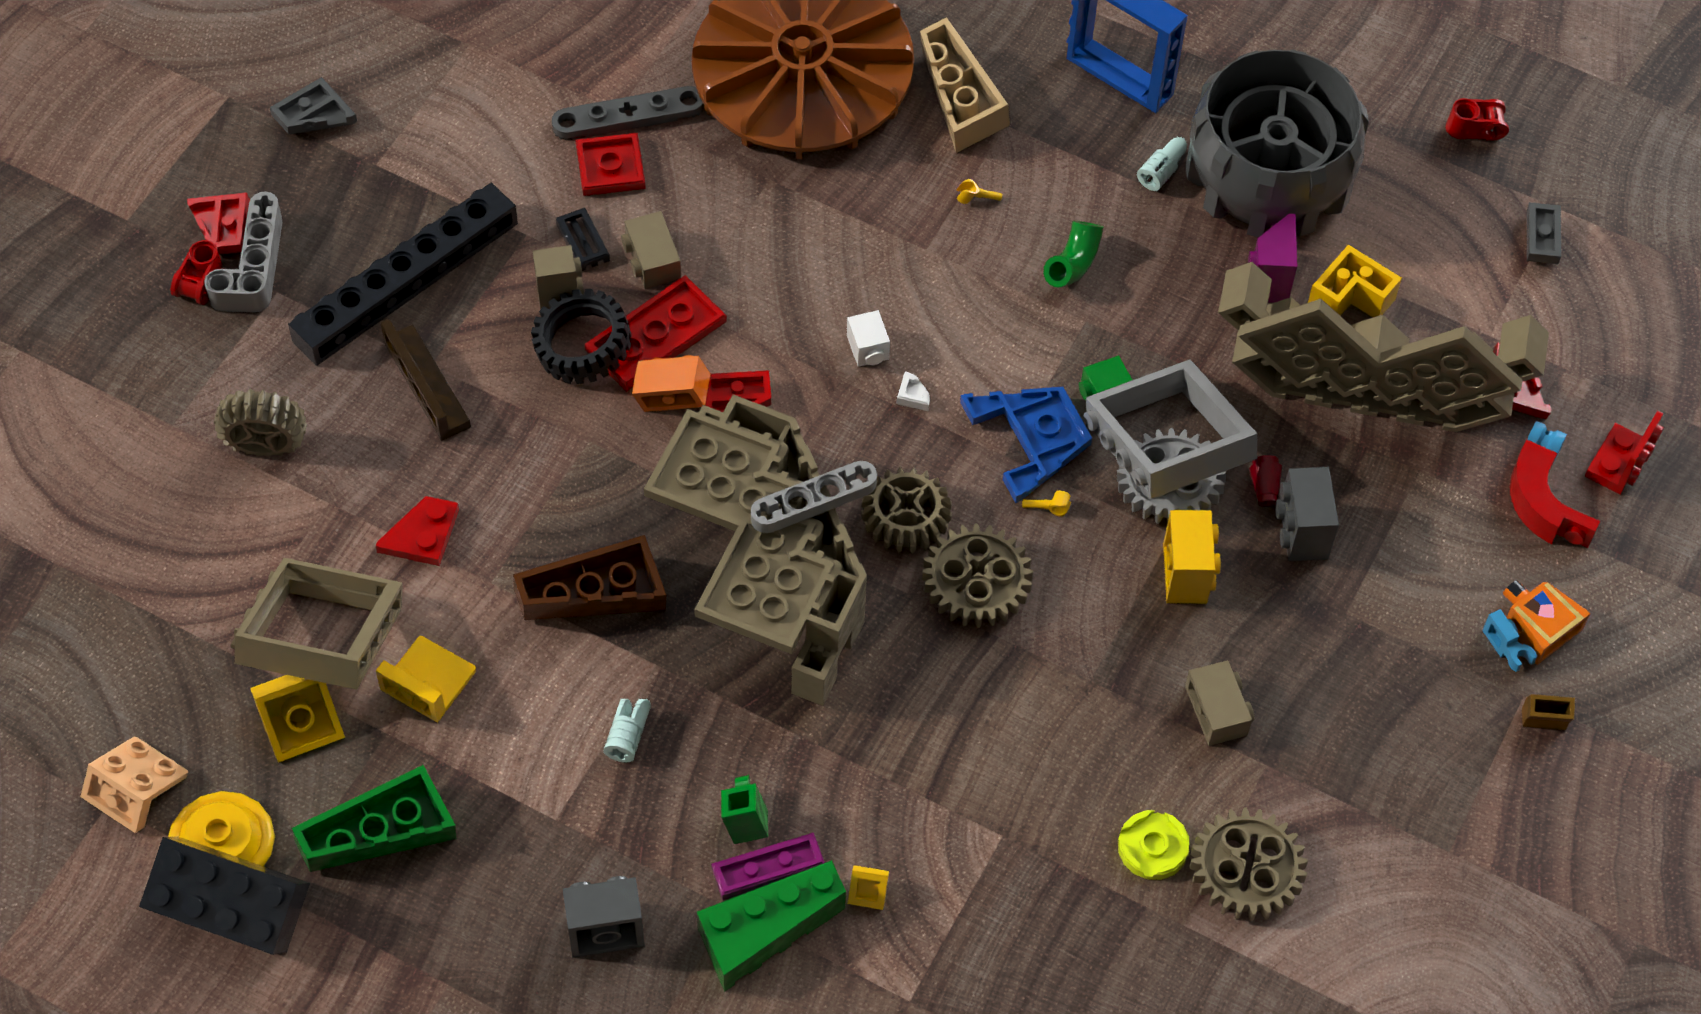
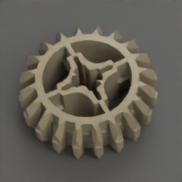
(260, 423)
(906, 520)

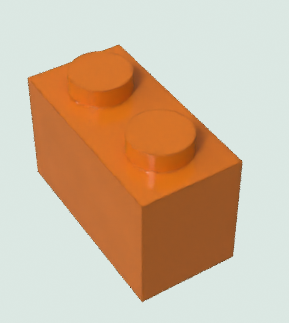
(671, 383)

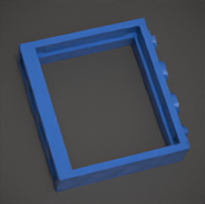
(1146, 89)

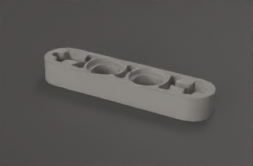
(816, 500)

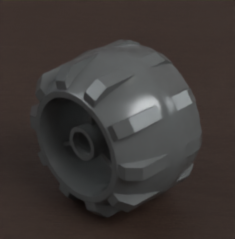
(1299, 144)

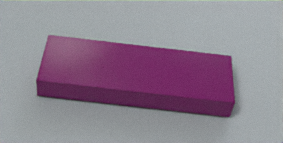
(766, 865)

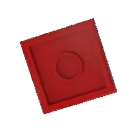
(610, 164)

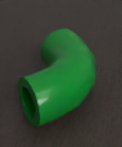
(1076, 256)

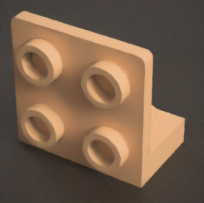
(128, 780)

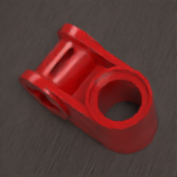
(1476, 118)
(191, 275)

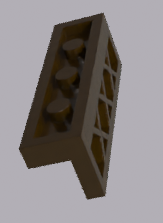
(425, 380)

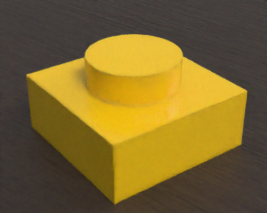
(868, 887)

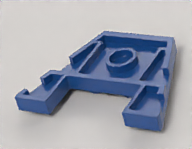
(1045, 427)

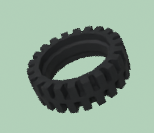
(569, 309)

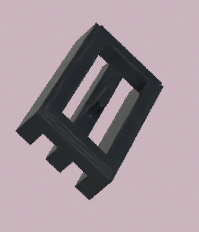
(591, 258)

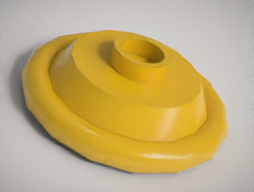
(227, 824)

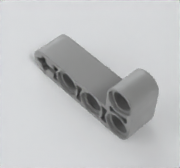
(252, 284)

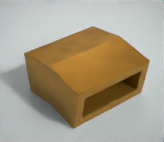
(1548, 712)

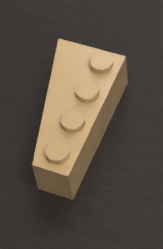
(964, 90)

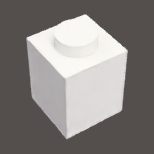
(868, 338)

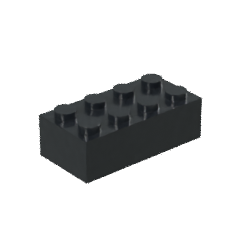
(224, 895)

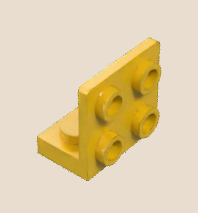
(426, 678)

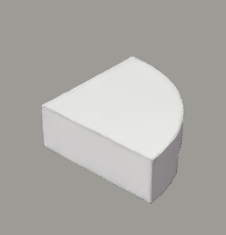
(913, 393)

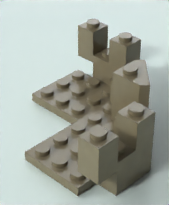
(1372, 364)
(774, 580)

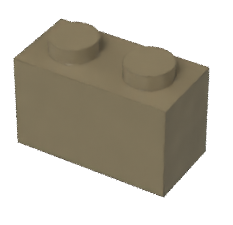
(652, 250)
(556, 273)
(1219, 702)

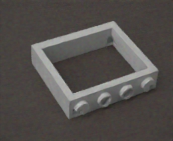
(1235, 448)

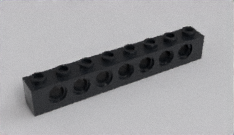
(449, 244)

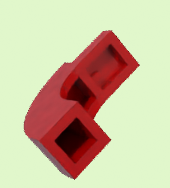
(1538, 505)

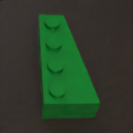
(377, 823)
(768, 919)

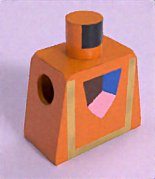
(1544, 617)

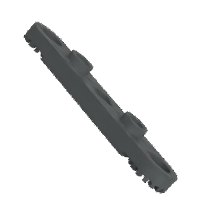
(610, 117)

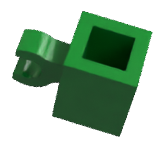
(744, 811)

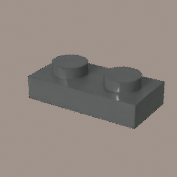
(1543, 233)

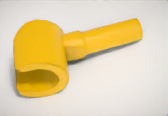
(970, 189)
(1058, 505)

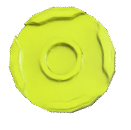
(1153, 845)

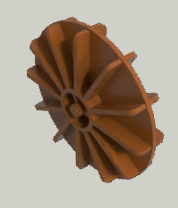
(802, 70)

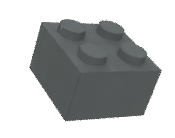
(1307, 514)
(603, 916)

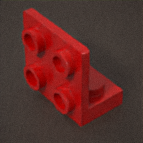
(1623, 455)

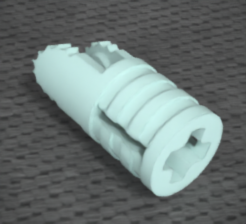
(1163, 159)
(626, 730)

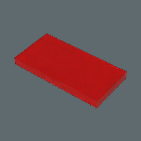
(664, 327)

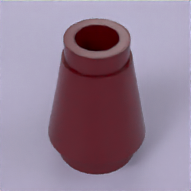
(1266, 479)

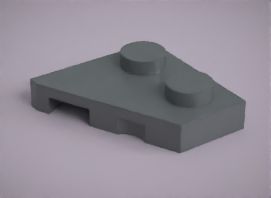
(312, 109)

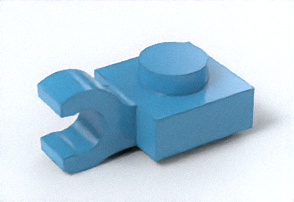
(1504, 638)

